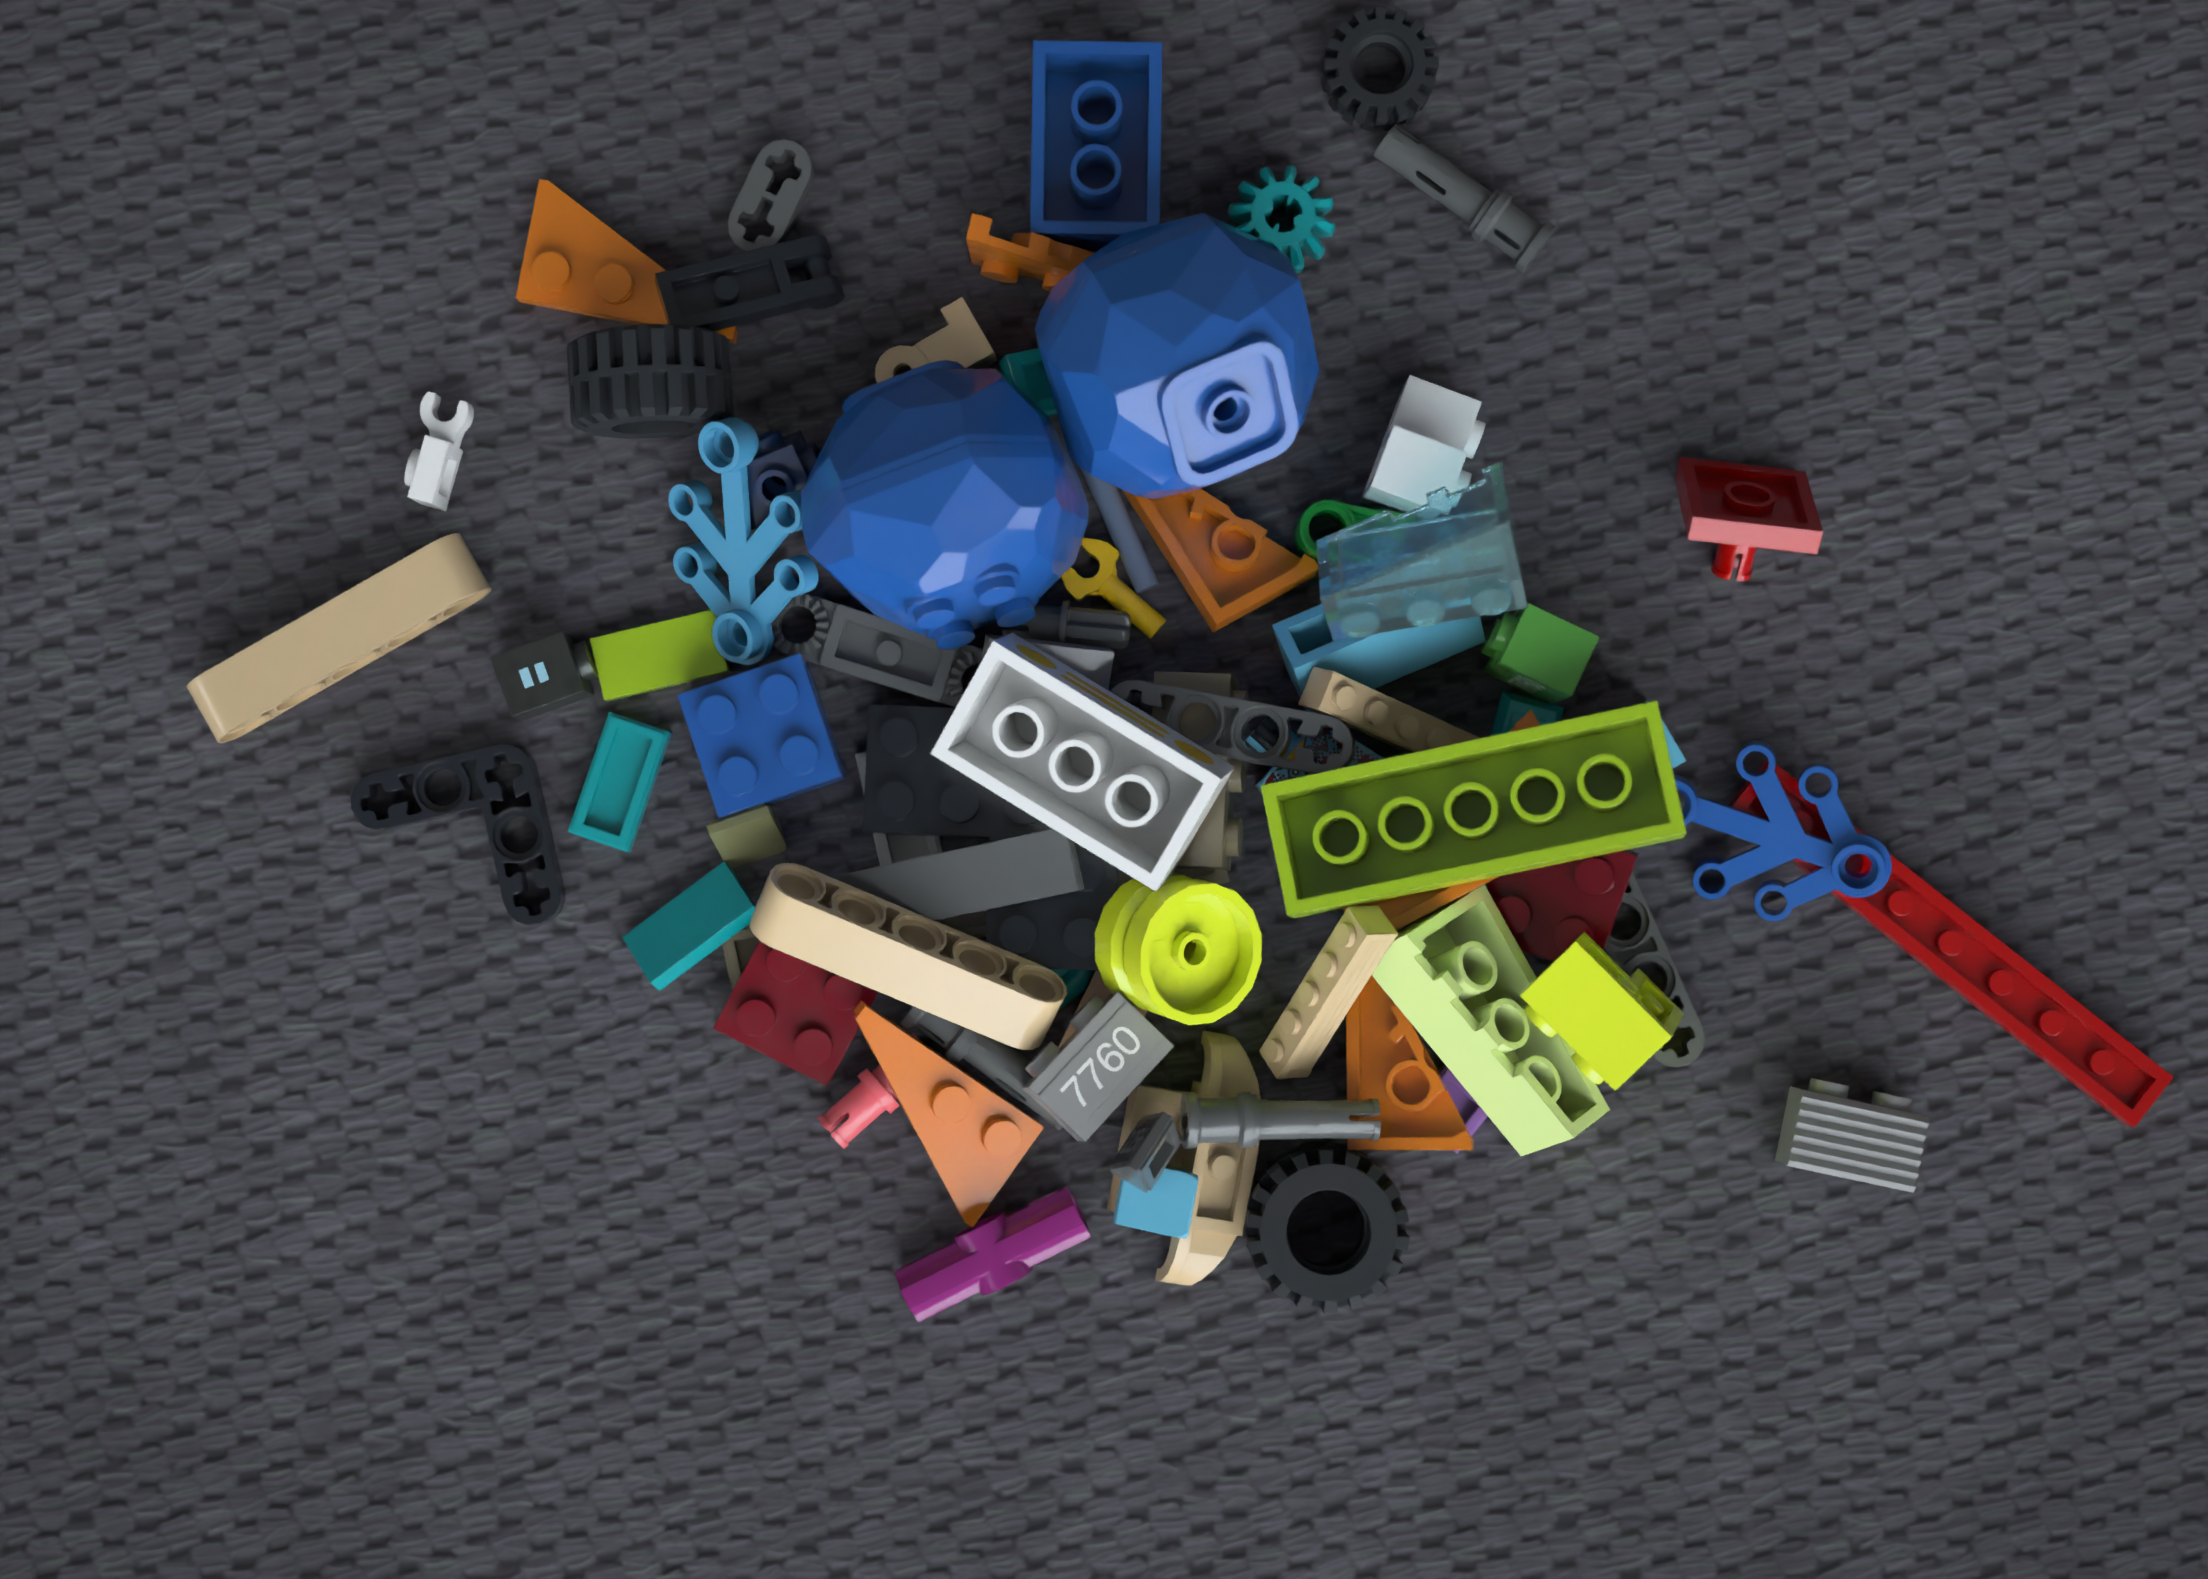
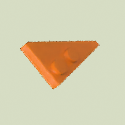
(1025, 255)
(586, 266)
(1220, 557)
(1394, 1066)
(962, 1123)

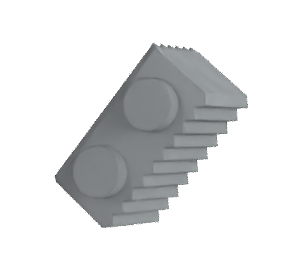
(1852, 1137)

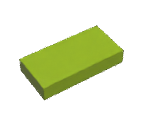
(657, 656)

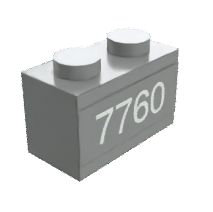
(1095, 1065)

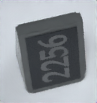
(1147, 1151)

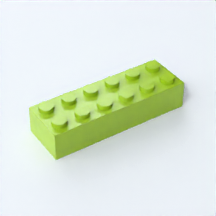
(1474, 810)

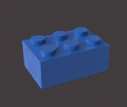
(1095, 140)

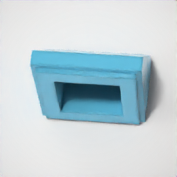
(1163, 1209)

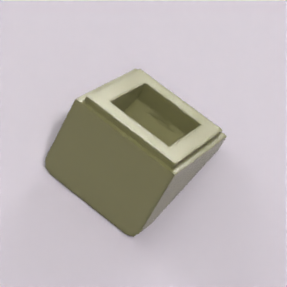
(748, 835)

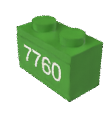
(1538, 653)

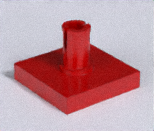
(1746, 510)

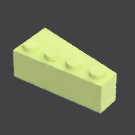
(1461, 990)

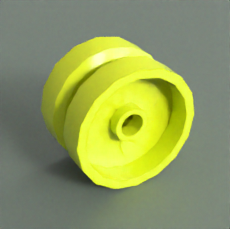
(1179, 948)

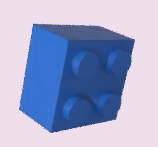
(762, 735)

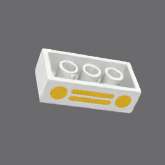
(1082, 760)

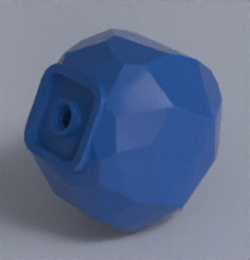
(1178, 356)
(944, 502)

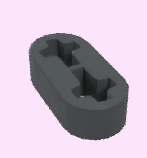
(757, 193)

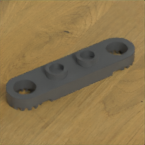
(879, 651)

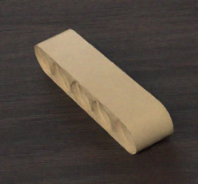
(338, 637)
(907, 956)

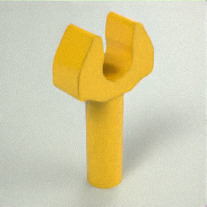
(1111, 588)

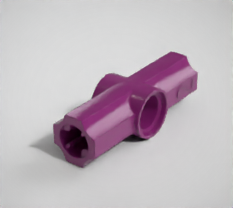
(992, 1253)

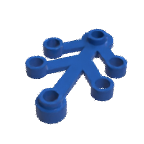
(1784, 839)

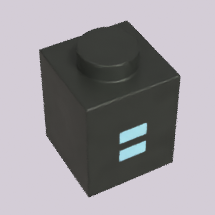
(545, 674)

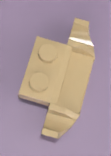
(1222, 1168)

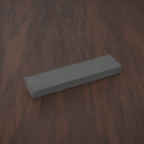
(976, 876)

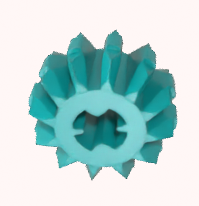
(1297, 199)

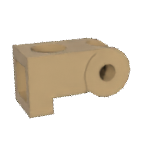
(958, 342)

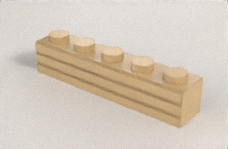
(1377, 713)
(1328, 991)

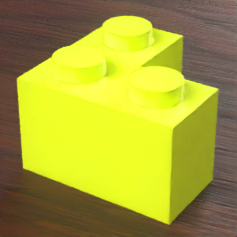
(1601, 1012)

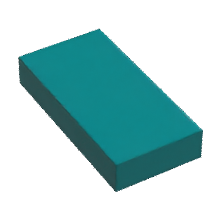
(619, 782)
(691, 926)

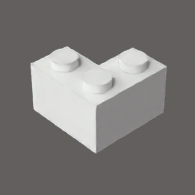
(1424, 447)

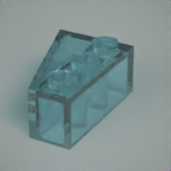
(1426, 565)

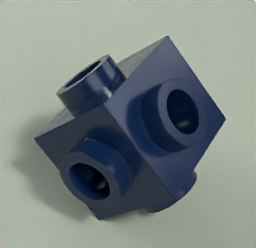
(777, 469)

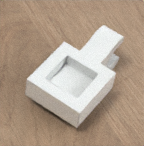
(435, 466)

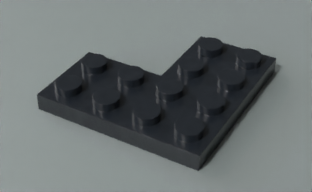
(924, 796)

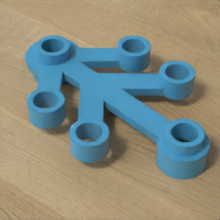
(743, 622)

